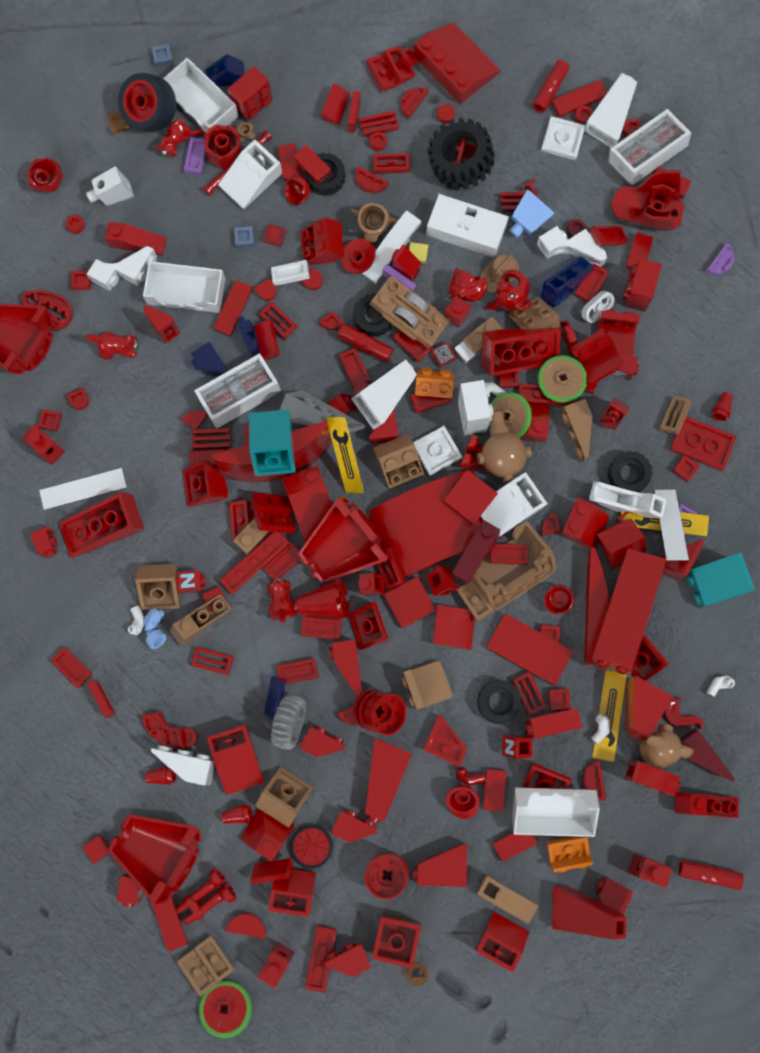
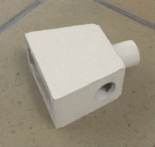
(110, 187)

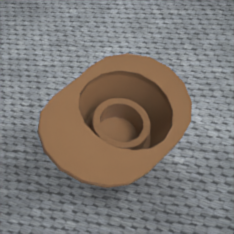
(496, 268)

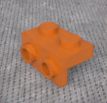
(434, 383)
(569, 853)

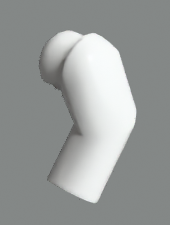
(495, 389)
(138, 623)
(720, 683)
(604, 728)

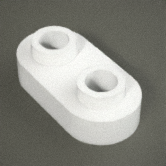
(601, 302)

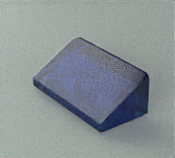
(274, 696)

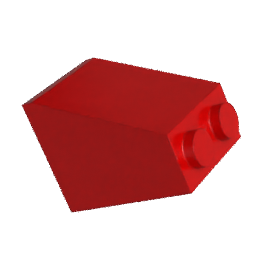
(643, 707)

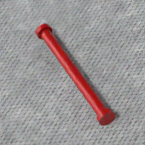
(214, 184)

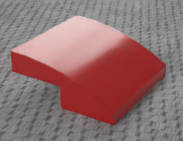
(388, 69)
(273, 513)
(240, 516)
(453, 627)

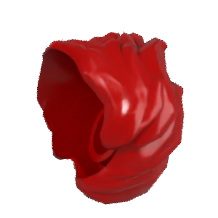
(44, 175)
(466, 286)

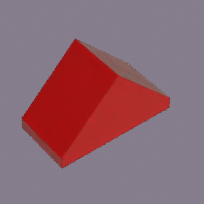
(386, 431)

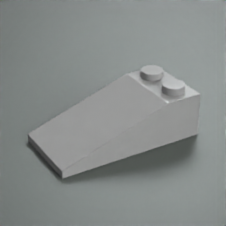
(309, 411)

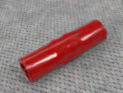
(550, 86)
(365, 342)
(710, 875)

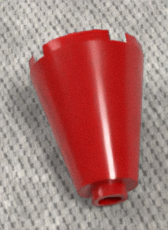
(325, 601)

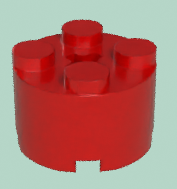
(222, 145)

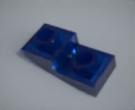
(247, 333)

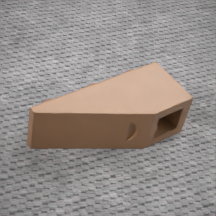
(579, 422)
(199, 620)
(506, 898)

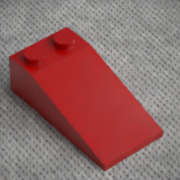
(518, 349)
(308, 499)
(101, 524)

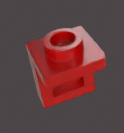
(343, 403)

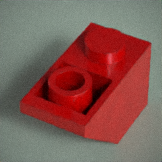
(406, 263)
(319, 744)
(351, 828)
(349, 961)

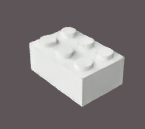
(474, 407)

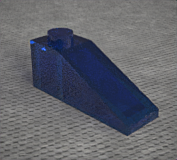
(564, 282)

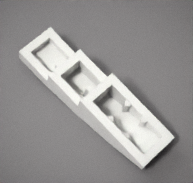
(398, 235)

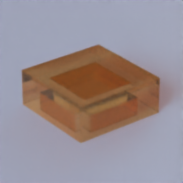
(117, 123)

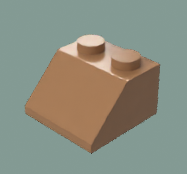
(158, 586)
(284, 796)

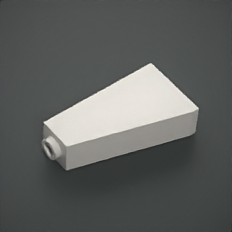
(610, 115)
(382, 396)

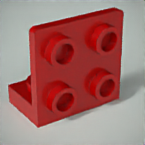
(598, 356)

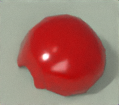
(297, 190)
(558, 599)

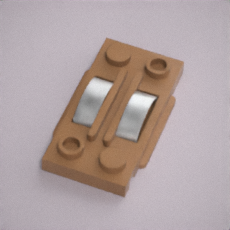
(409, 312)

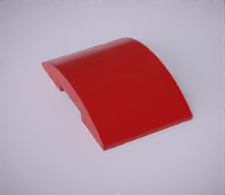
(308, 446)
(424, 526)

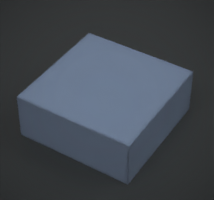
(162, 55)
(244, 236)

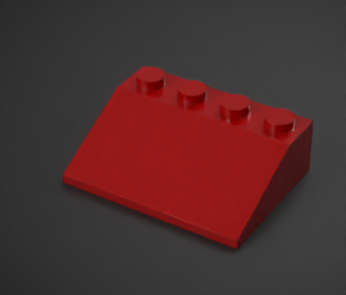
(455, 61)

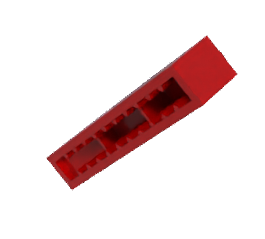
(596, 605)

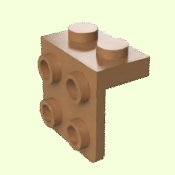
(536, 316)
(426, 685)

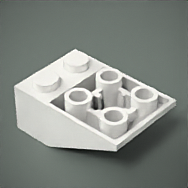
(250, 174)
(514, 504)
(188, 767)

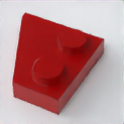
(445, 743)

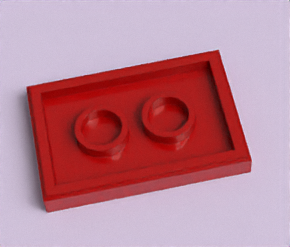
(703, 444)

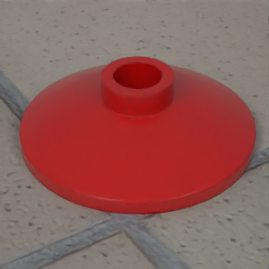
(353, 251)

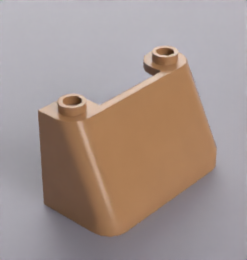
(505, 581)

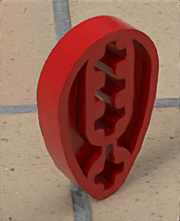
(55, 302)

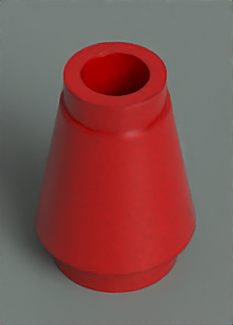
(722, 408)
(161, 776)
(238, 815)

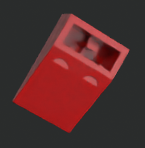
(236, 759)

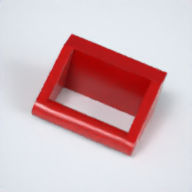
(162, 323)

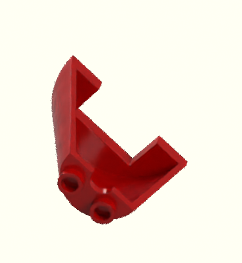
(24, 336)
(342, 543)
(156, 854)

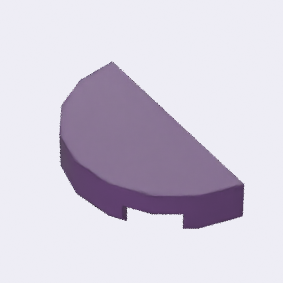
(722, 262)
(388, 271)

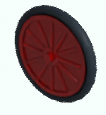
(311, 846)

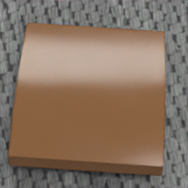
(205, 966)

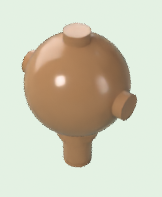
(503, 452)

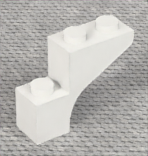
(581, 245)
(131, 269)
(627, 501)

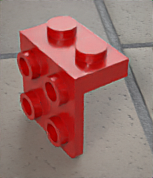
(620, 328)

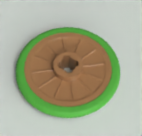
(550, 382)
(519, 412)

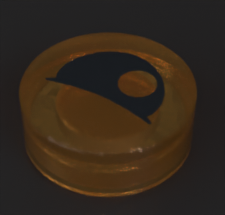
(418, 975)

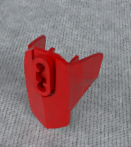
(651, 201)

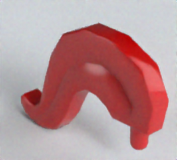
(674, 717)

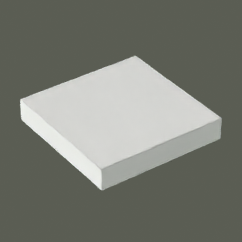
(563, 138)
(437, 451)

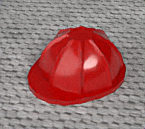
(463, 801)

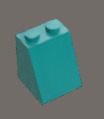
(271, 442)
(720, 580)

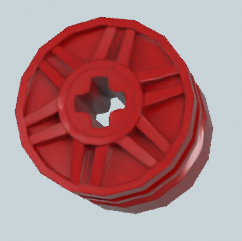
(379, 711)
(378, 884)

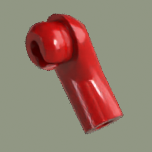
(468, 779)

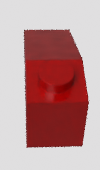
(133, 238)
(346, 659)

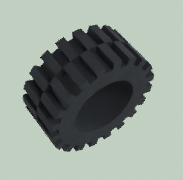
(467, 172)

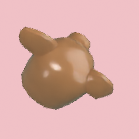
(373, 220)
(663, 748)

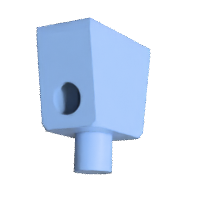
(529, 215)

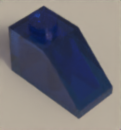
(225, 71)
(208, 361)

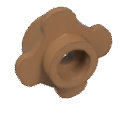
(245, 127)

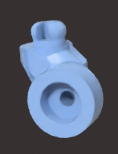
(155, 638)

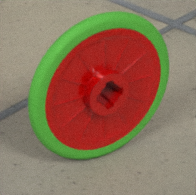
(239, 1011)

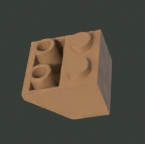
(398, 460)

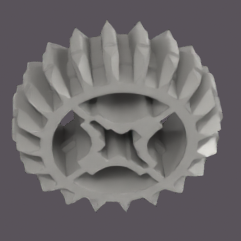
(288, 722)

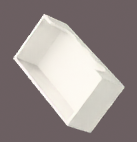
(200, 96)
(184, 287)
(555, 812)

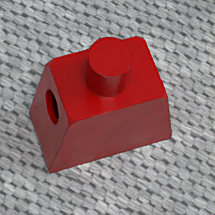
(42, 443)
(650, 871)
(276, 965)

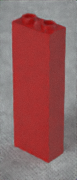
(629, 612)

